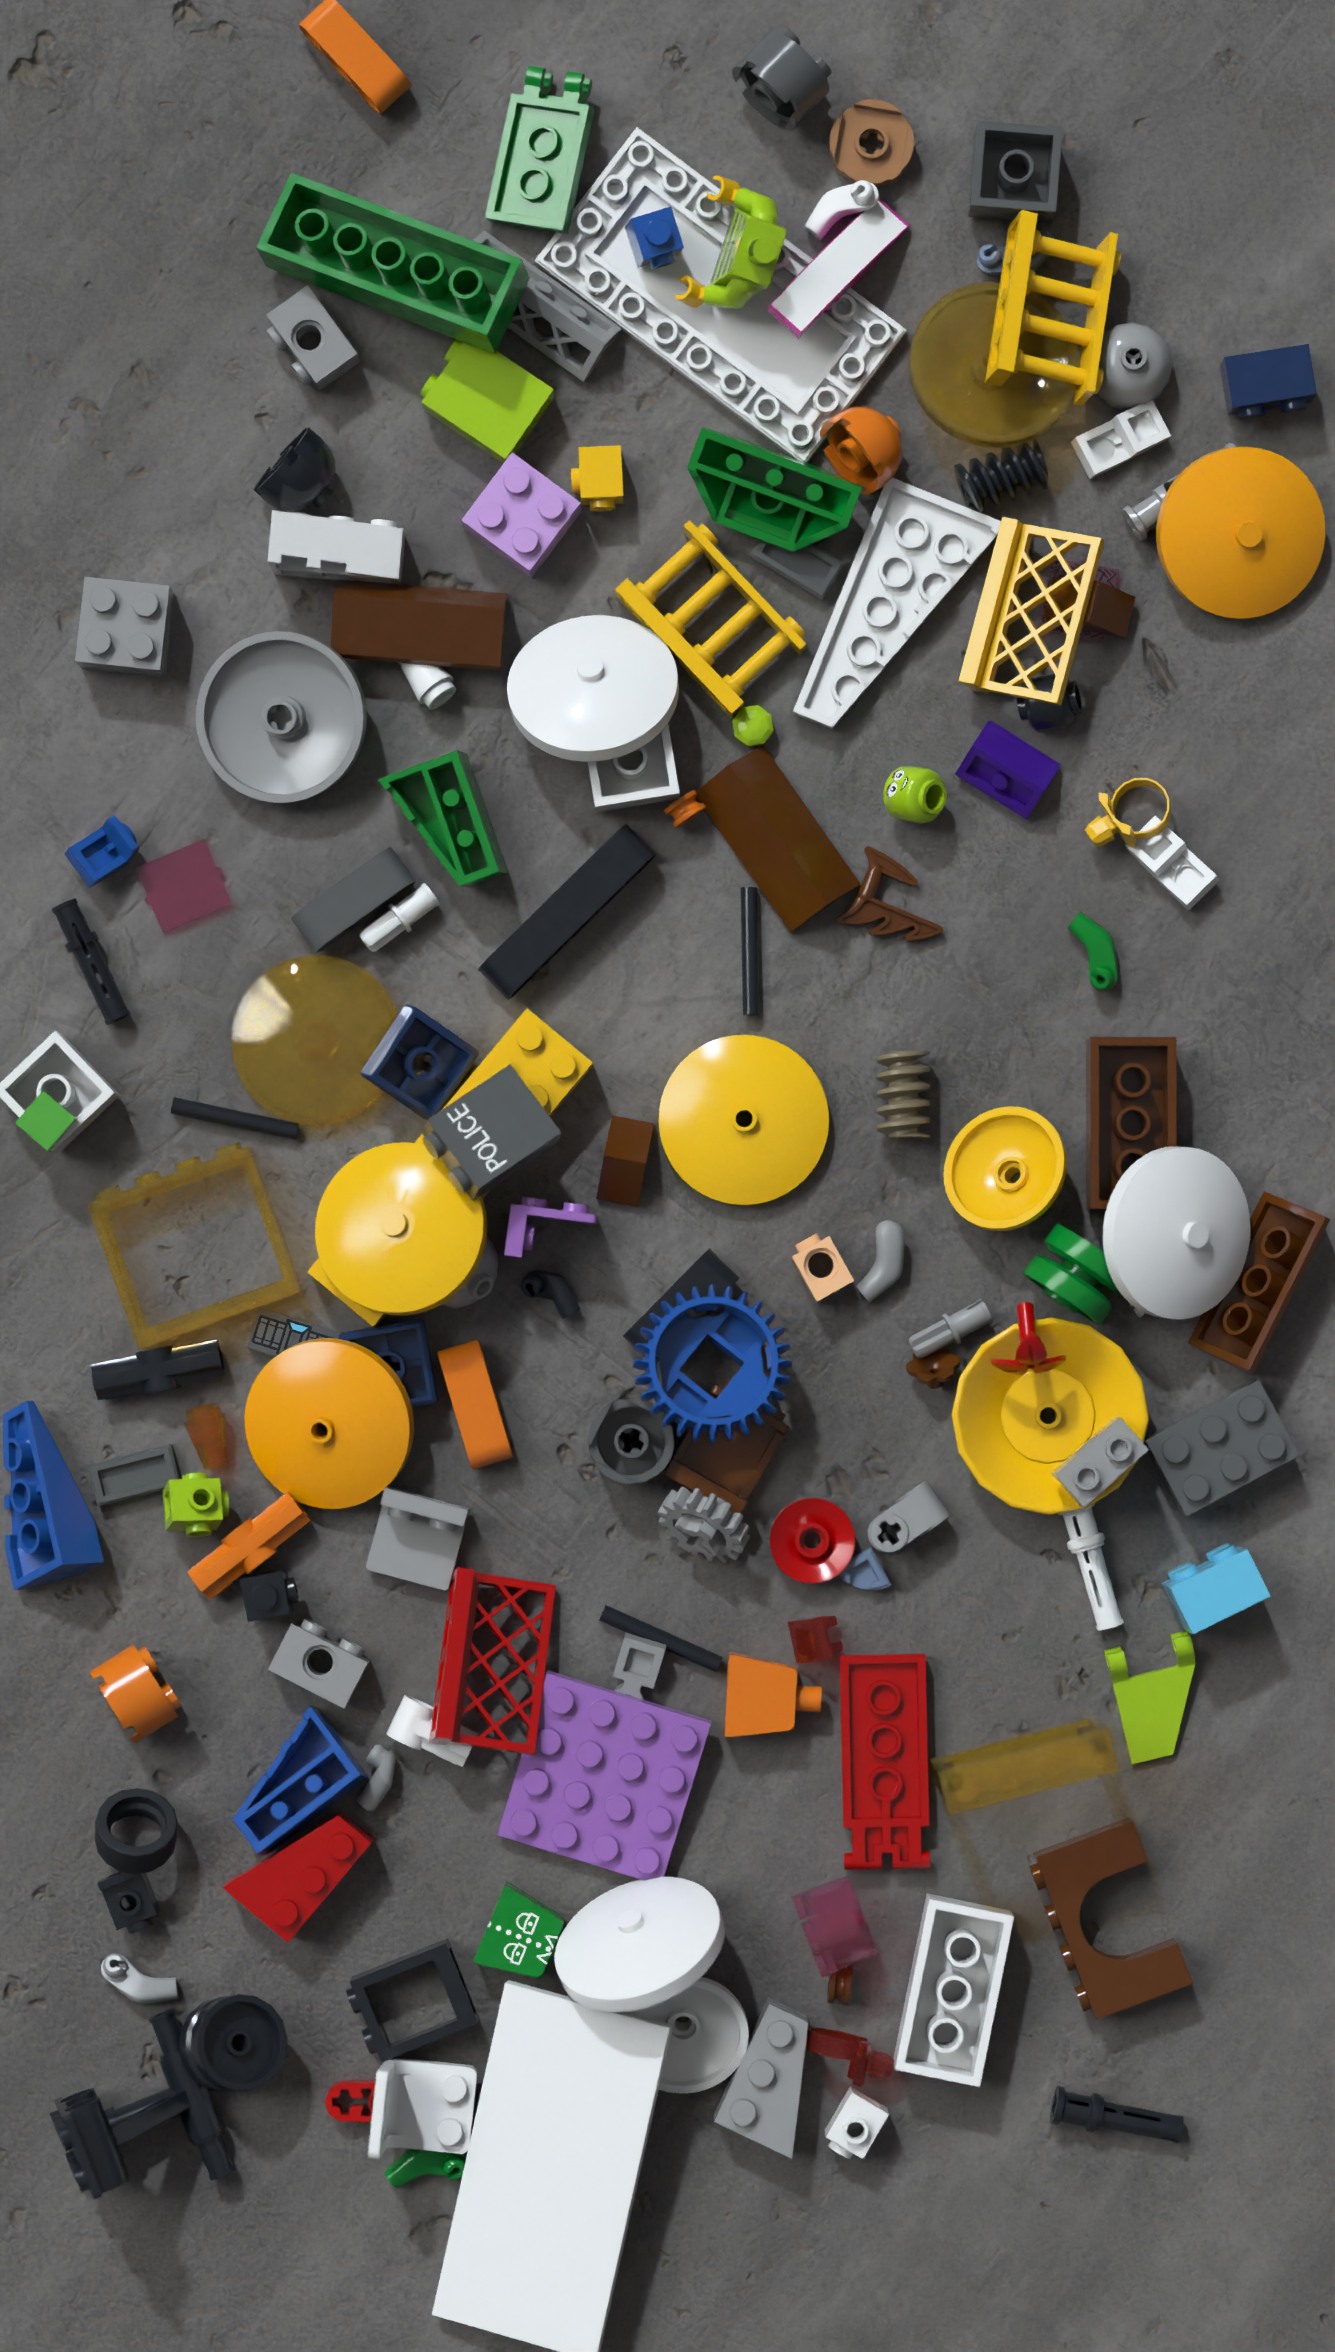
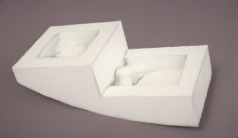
(1120, 439)
(1174, 865)

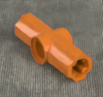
(248, 1546)

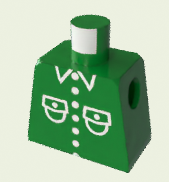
(520, 1934)

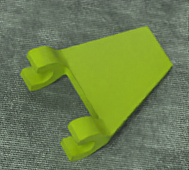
(1152, 1701)

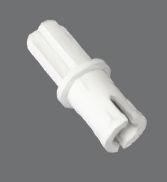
(399, 918)

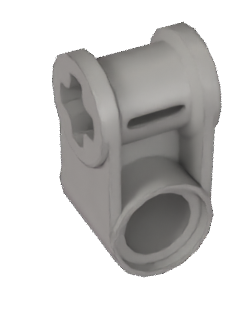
(912, 1514)

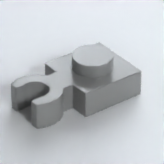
(638, 1665)

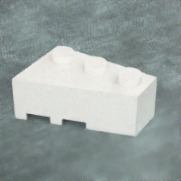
(335, 548)

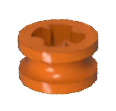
(684, 809)

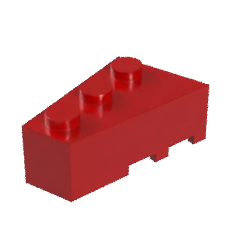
(298, 1877)

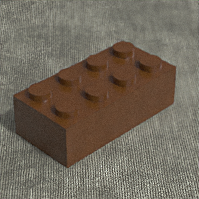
(1127, 1107)

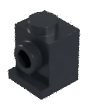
(138, 1886)

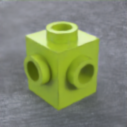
(194, 1504)

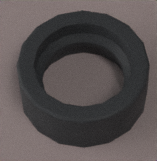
(136, 1803)

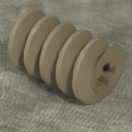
(902, 1094)

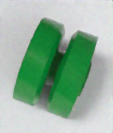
(1074, 1279)

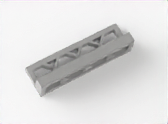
(565, 313)

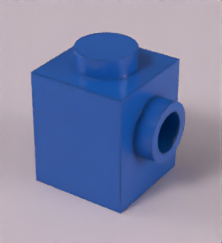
(654, 238)

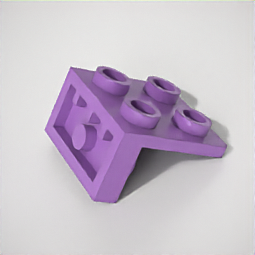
(521, 1234)

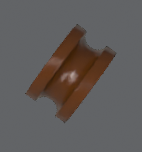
(840, 1986)

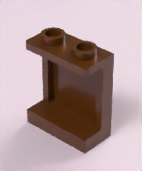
(727, 1467)

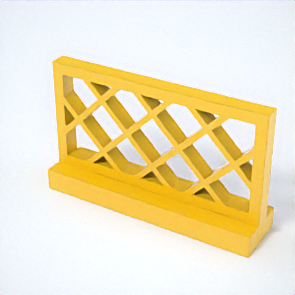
(997, 613)

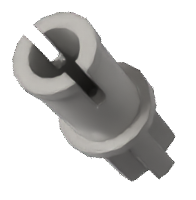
(950, 1329)

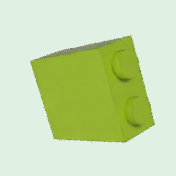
(486, 399)

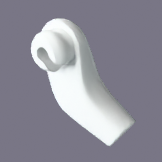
(840, 203)

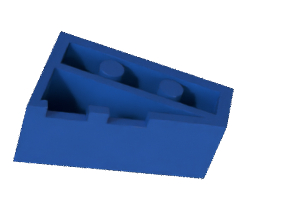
(299, 1785)

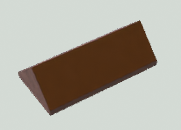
(418, 625)
(776, 838)
(1278, 1254)

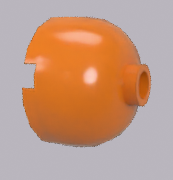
(863, 446)

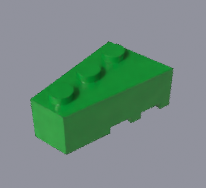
(451, 816)

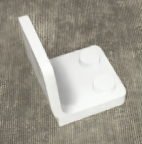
(422, 2106)

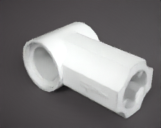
(413, 1726)

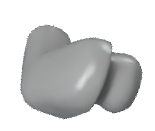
(888, 1260)
(135, 1985)

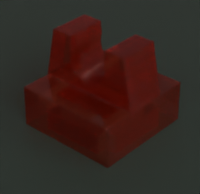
(811, 1639)

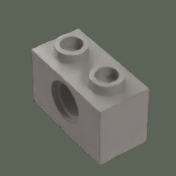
(306, 314)
(1099, 1461)
(293, 1662)

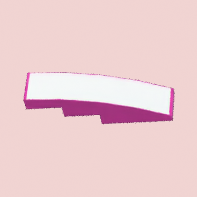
(837, 268)

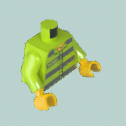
(746, 253)

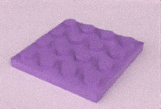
(605, 1778)

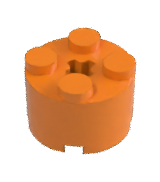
(135, 1692)

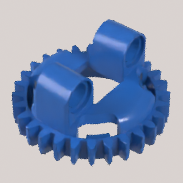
(739, 1335)

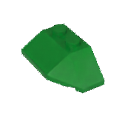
(769, 491)

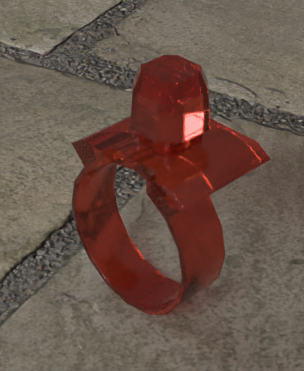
(852, 2048)

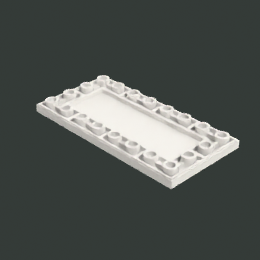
(734, 355)
(551, 2170)

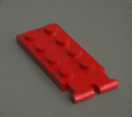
(884, 1758)

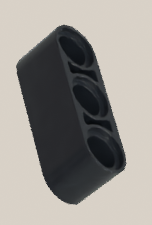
(704, 1272)

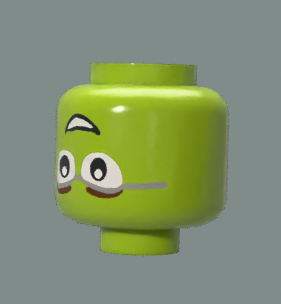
(914, 794)

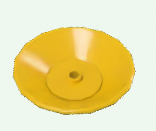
(1000, 1412)

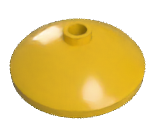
(987, 1157)

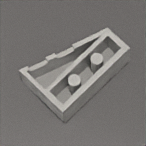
(766, 2085)

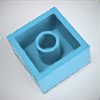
(1214, 1588)

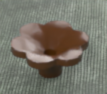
(934, 1368)

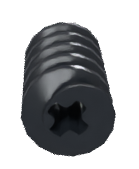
(1002, 475)

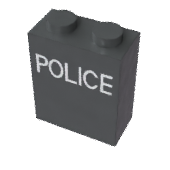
(490, 1133)

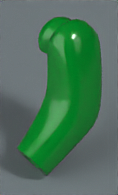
(1101, 951)
(422, 2162)

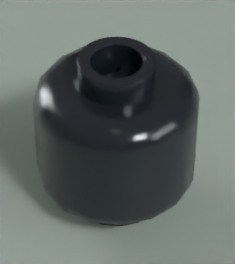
(1049, 716)

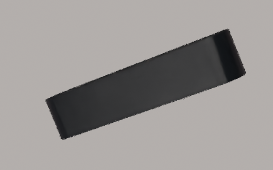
(567, 912)

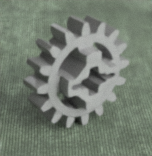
(703, 1524)

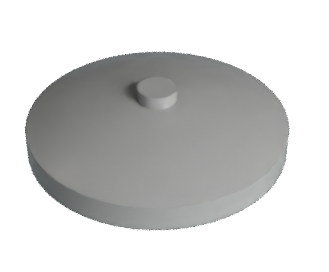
(281, 717)

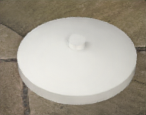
(593, 688)
(1176, 1232)
(639, 1944)

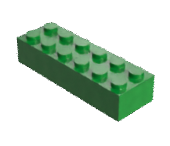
(393, 263)

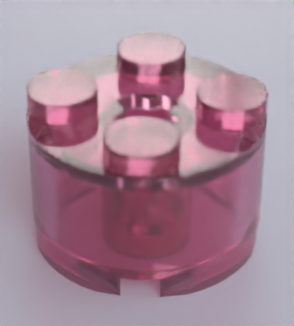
(835, 1926)

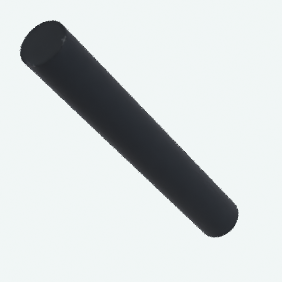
(750, 951)
(235, 1118)
(673, 1643)

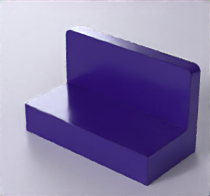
(1007, 769)

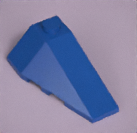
(50, 1520)

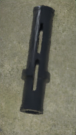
(68, 915)

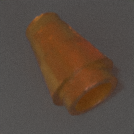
(208, 1434)

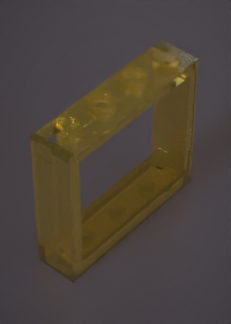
(153, 1185)
(1024, 1765)

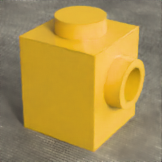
(599, 477)

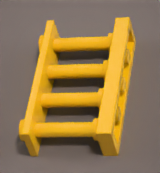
(1013, 319)
(698, 659)

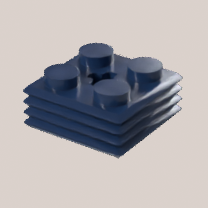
(446, 1059)
(409, 1346)

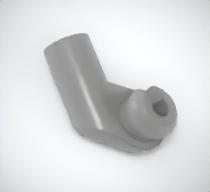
(381, 1780)

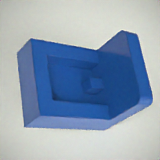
(103, 851)

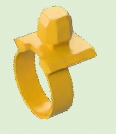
(1102, 829)

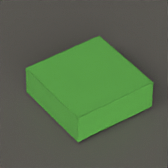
(46, 1121)

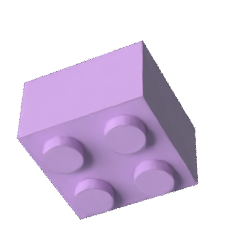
(521, 515)

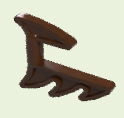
(868, 909)

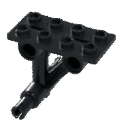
(98, 2132)

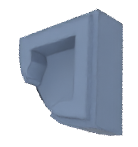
(865, 1572)

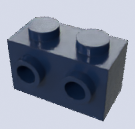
(1268, 381)

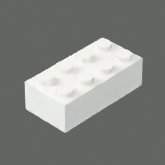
(953, 1990)

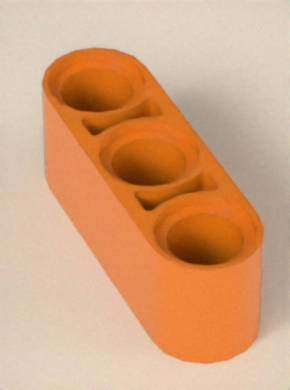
(355, 55)
(475, 1404)

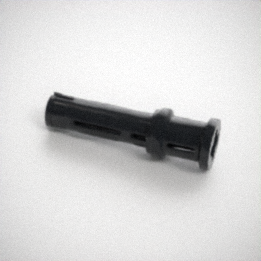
(1096, 2113)

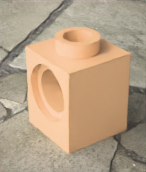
(835, 1280)

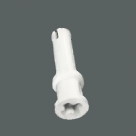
(1087, 1543)

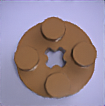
(891, 129)

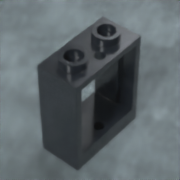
(454, 1985)

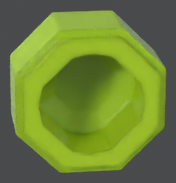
(752, 726)

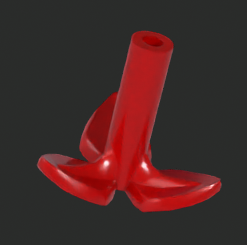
(1031, 1350)

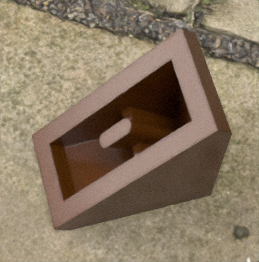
(1107, 609)
(625, 1161)

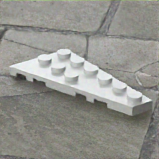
(900, 574)

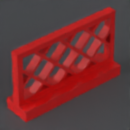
(455, 1657)

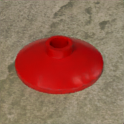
(816, 1563)

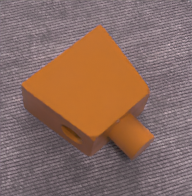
(764, 1696)

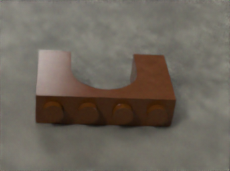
(1107, 1980)

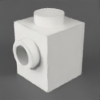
(855, 2124)

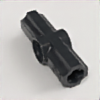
(157, 1370)

